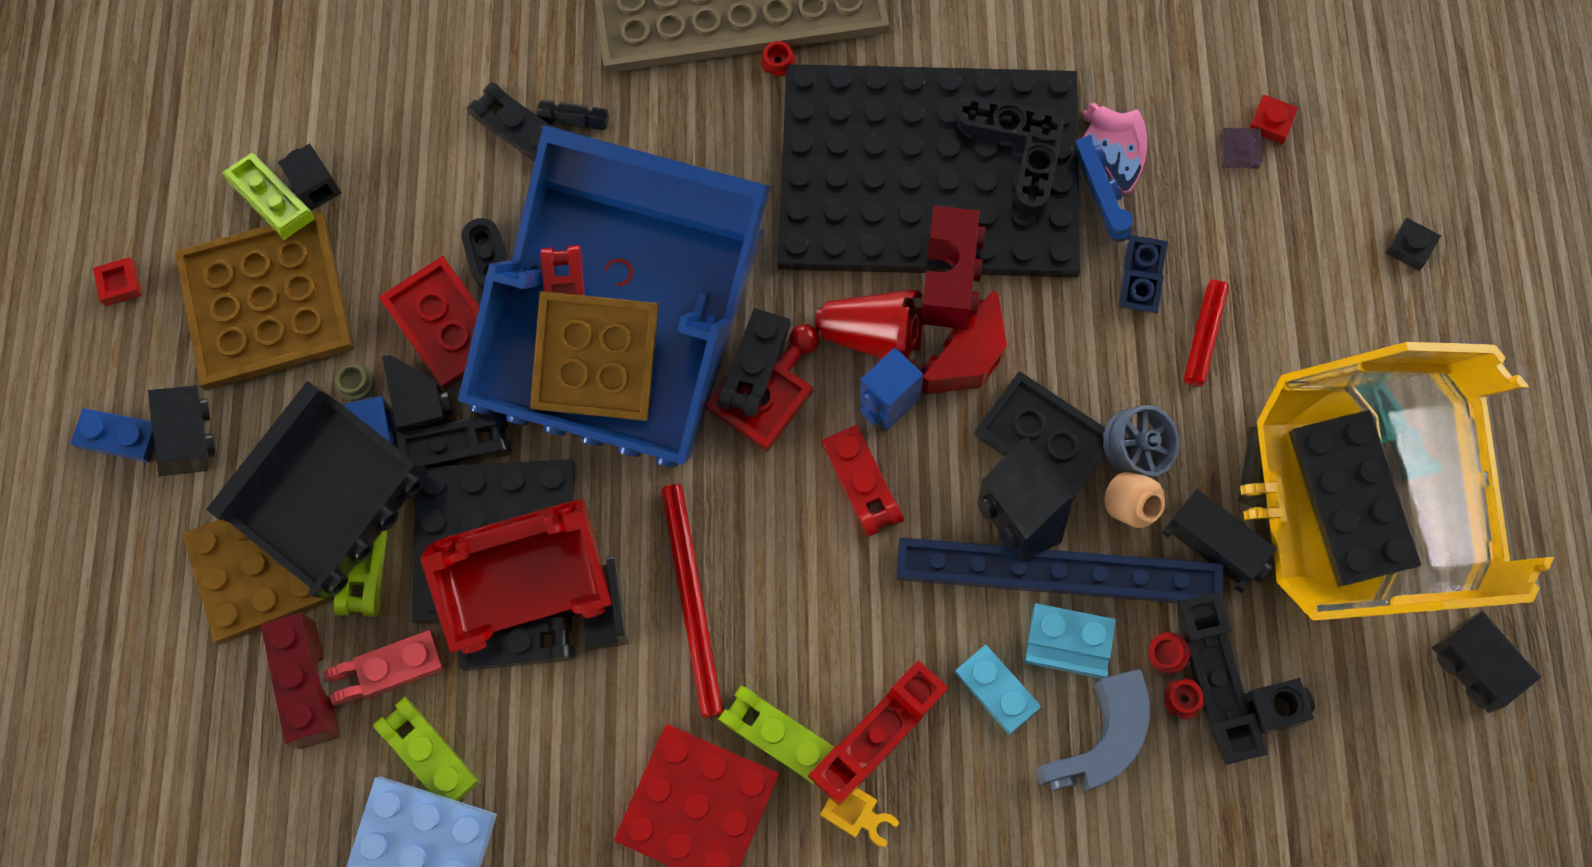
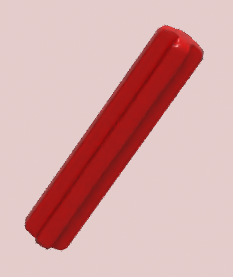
(1206, 333)

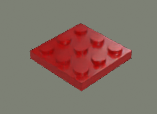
(696, 804)

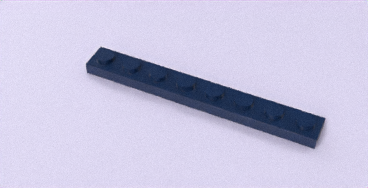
(1056, 571)

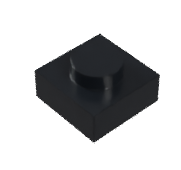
(1413, 244)

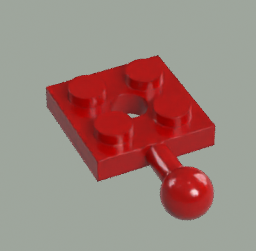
(785, 389)

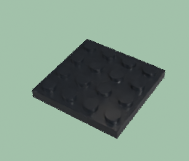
(479, 495)

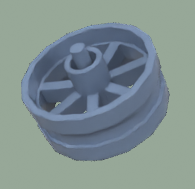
(1139, 442)

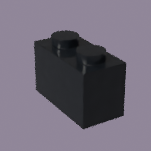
(179, 430)
(1485, 663)

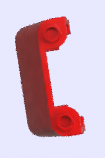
(515, 574)

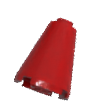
(874, 323)

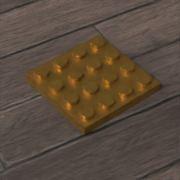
(262, 302)

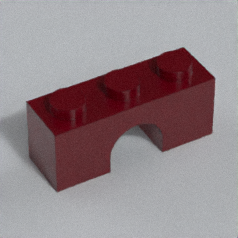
(949, 294)
(302, 704)

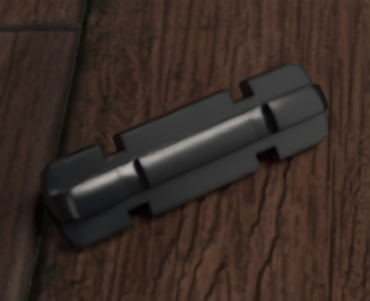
(573, 114)

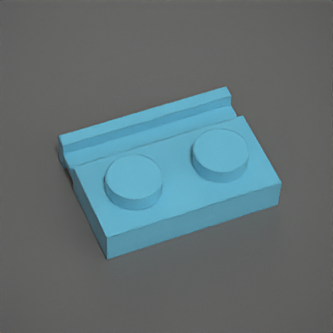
(1070, 641)

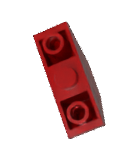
(970, 352)

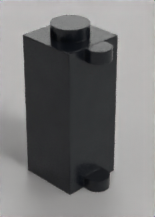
(1222, 540)

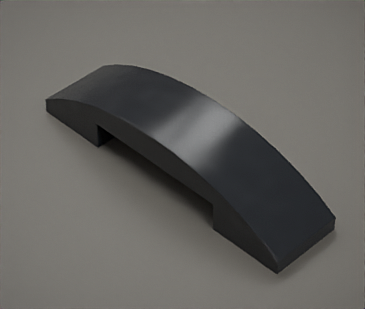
(1217, 675)

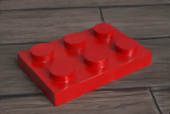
(436, 318)

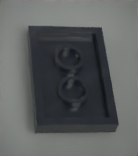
(1058, 430)

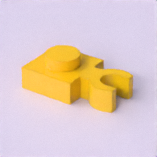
(857, 814)

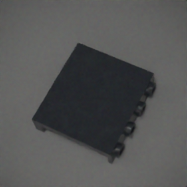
(319, 490)

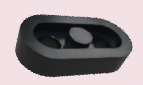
(481, 255)

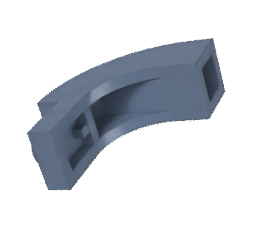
(1125, 727)

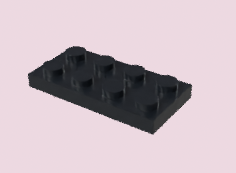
(1354, 498)

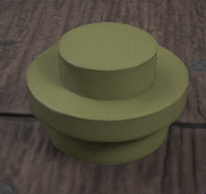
(354, 382)

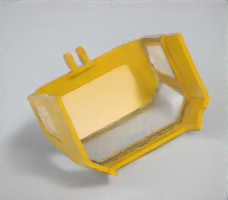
(1443, 464)

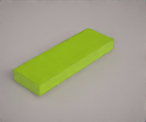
(268, 196)

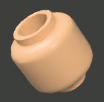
(1134, 499)

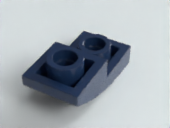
(1142, 274)

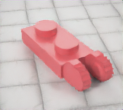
(387, 668)

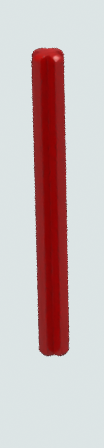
(692, 601)

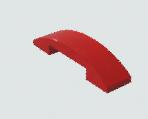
(878, 733)

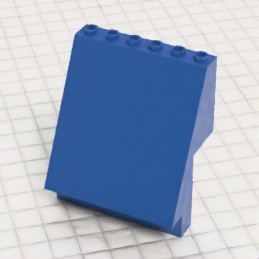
(689, 250)

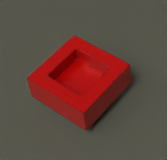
(1274, 118)
(117, 281)

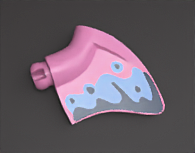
(1122, 140)

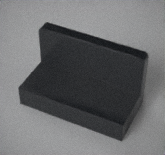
(609, 627)

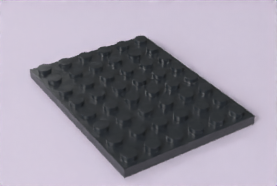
(883, 147)

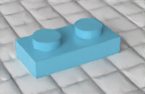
(997, 689)

